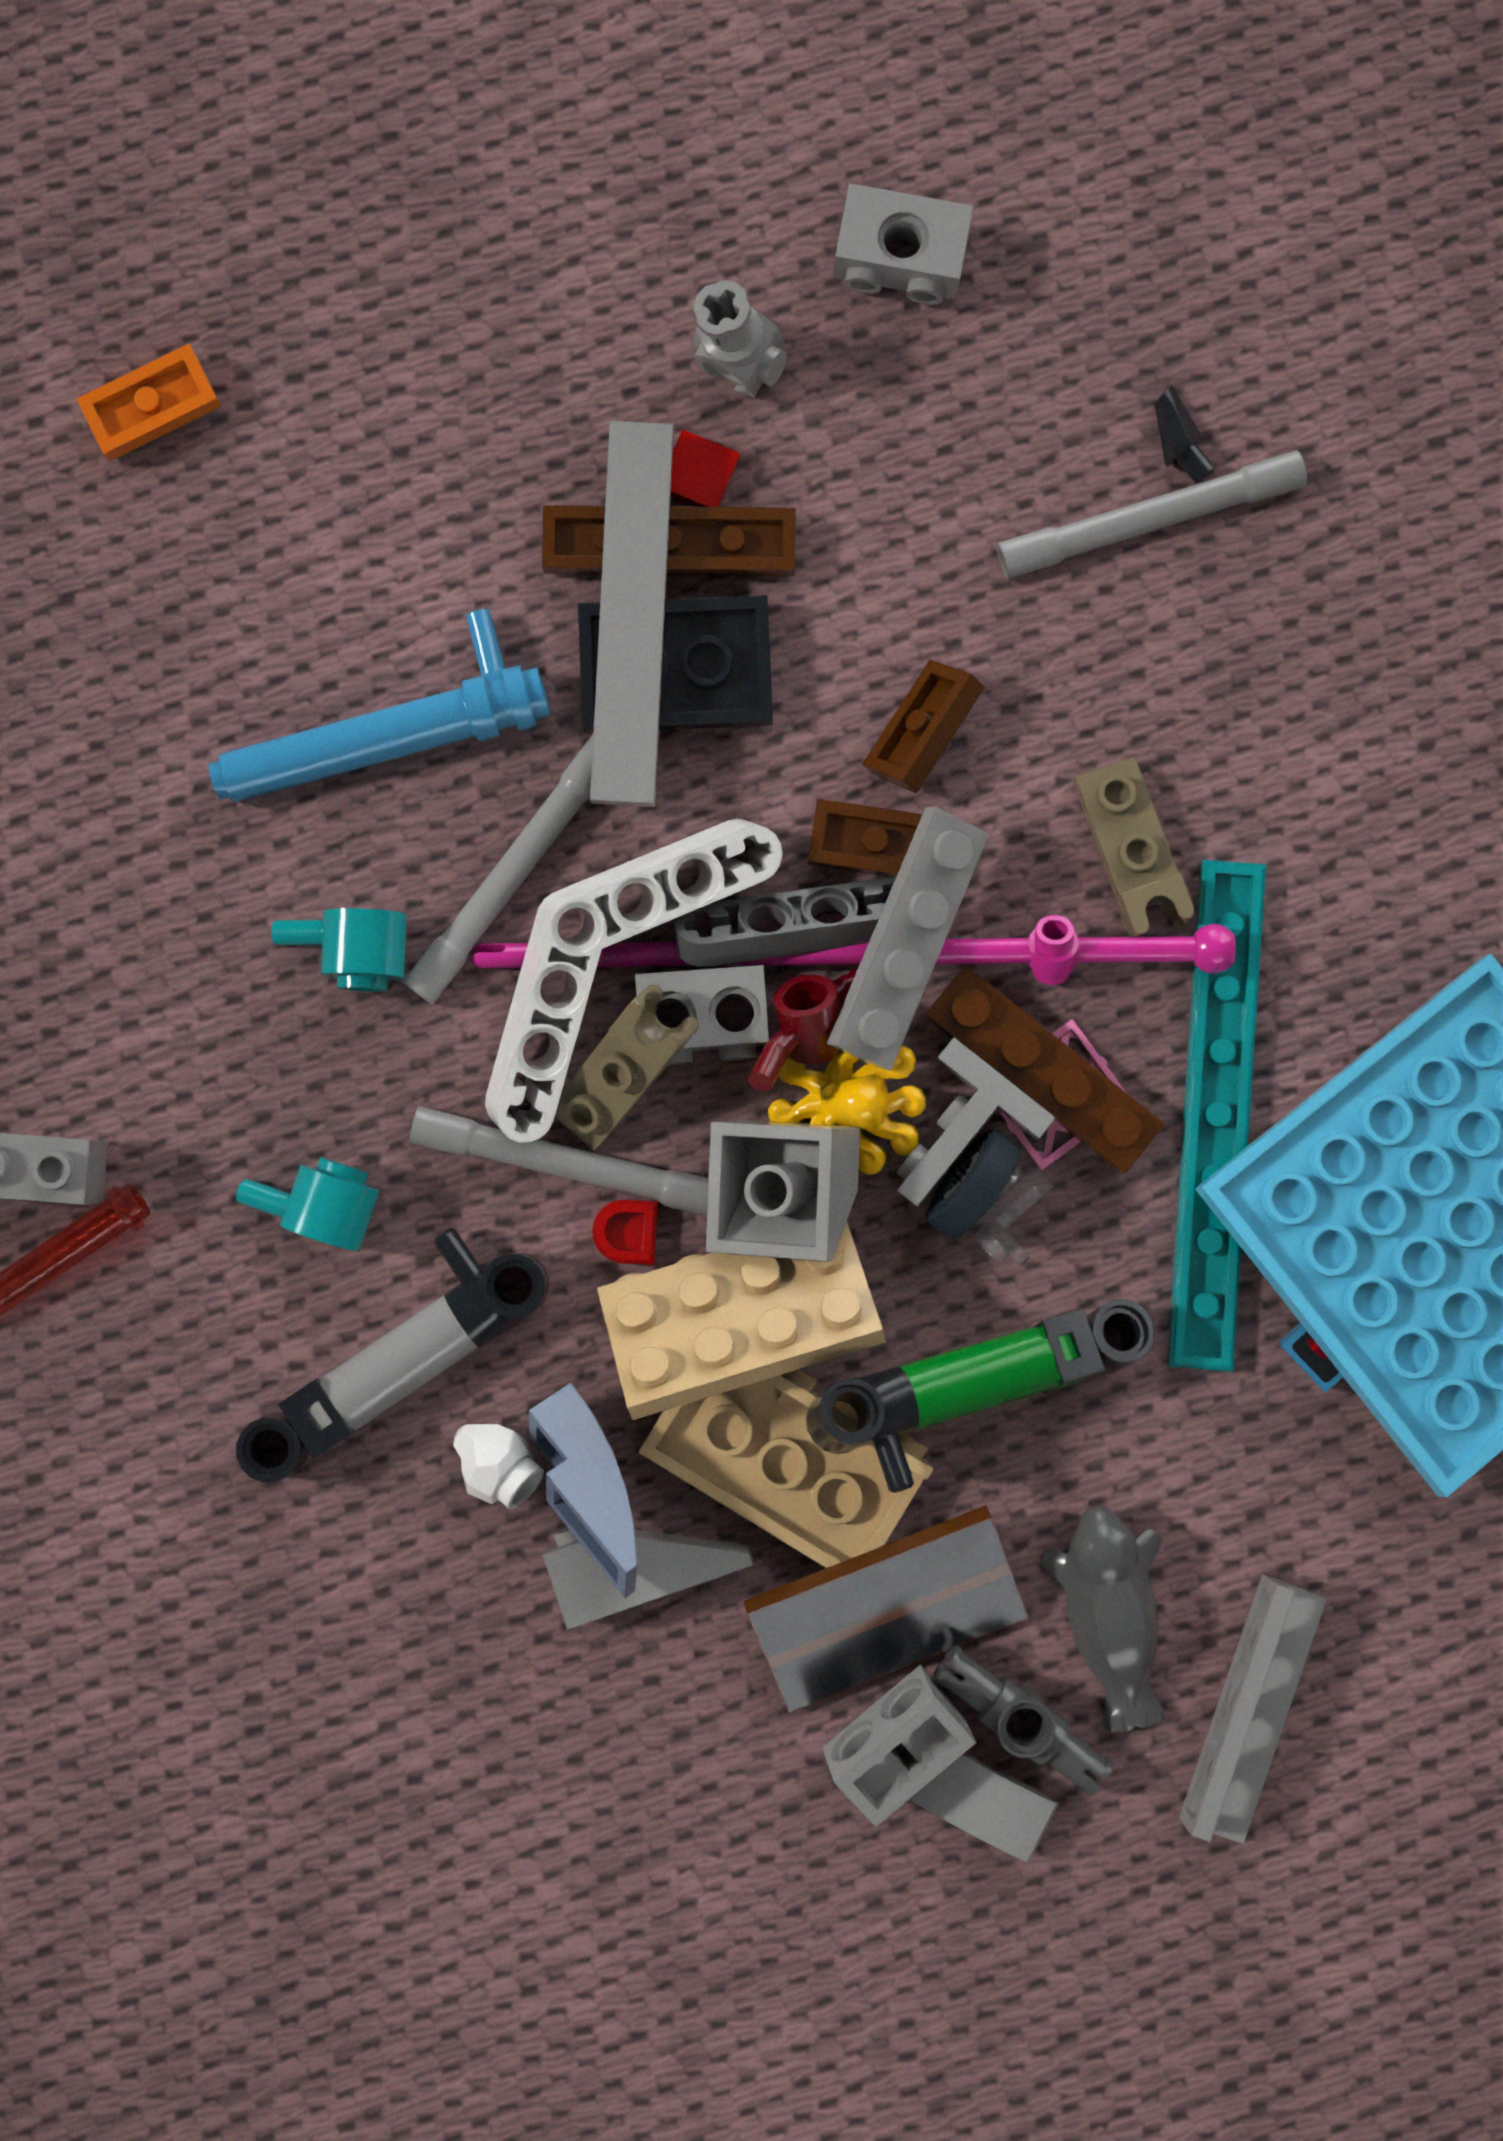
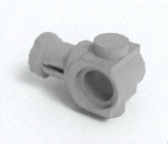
(736, 339)

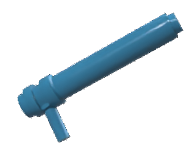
(477, 710)

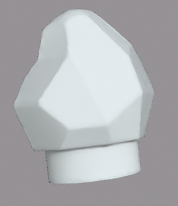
(496, 1464)

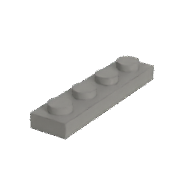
(908, 938)

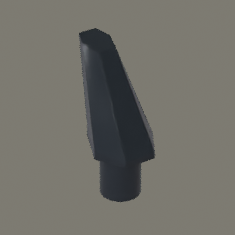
(1180, 437)

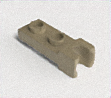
(1132, 846)
(621, 1069)

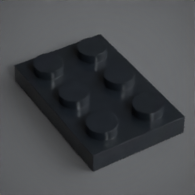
(711, 663)

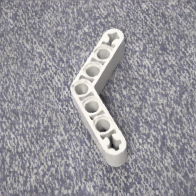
(580, 955)

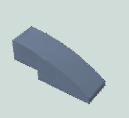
(586, 1484)

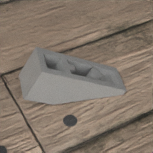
(663, 1567)

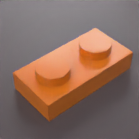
(149, 402)

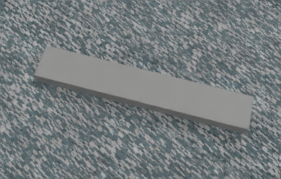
(632, 614)

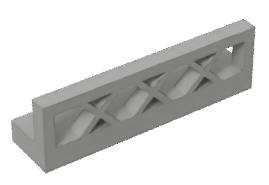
(1251, 1710)

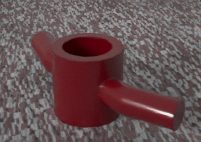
(806, 1017)

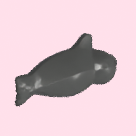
(1113, 1612)

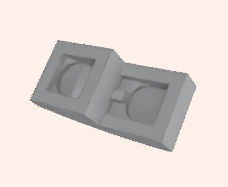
(989, 1806)

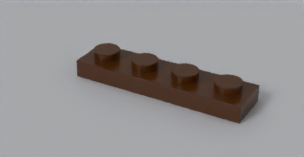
(699, 543)
(1045, 1069)

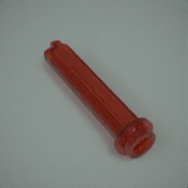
(119, 1212)

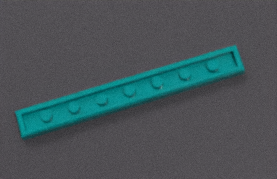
(1215, 1119)

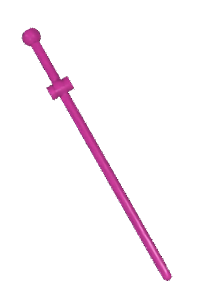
(1050, 952)

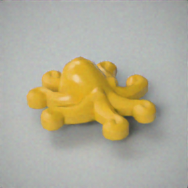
(856, 1100)

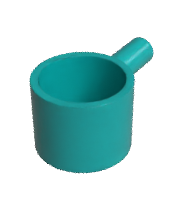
(357, 944)
(324, 1203)

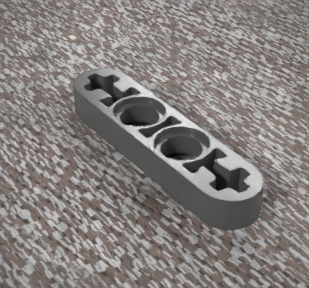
(791, 909)

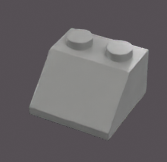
(780, 1188)

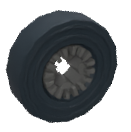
(973, 1184)

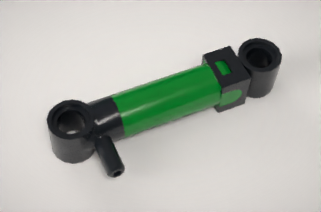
(975, 1378)

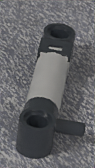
(395, 1362)

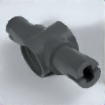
(1044, 1743)

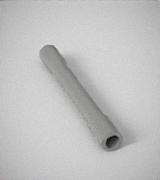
(1249, 484)
(451, 949)
(467, 1137)

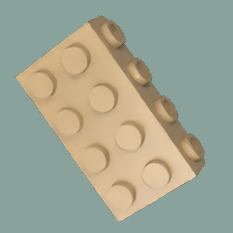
(733, 1322)
(760, 1461)

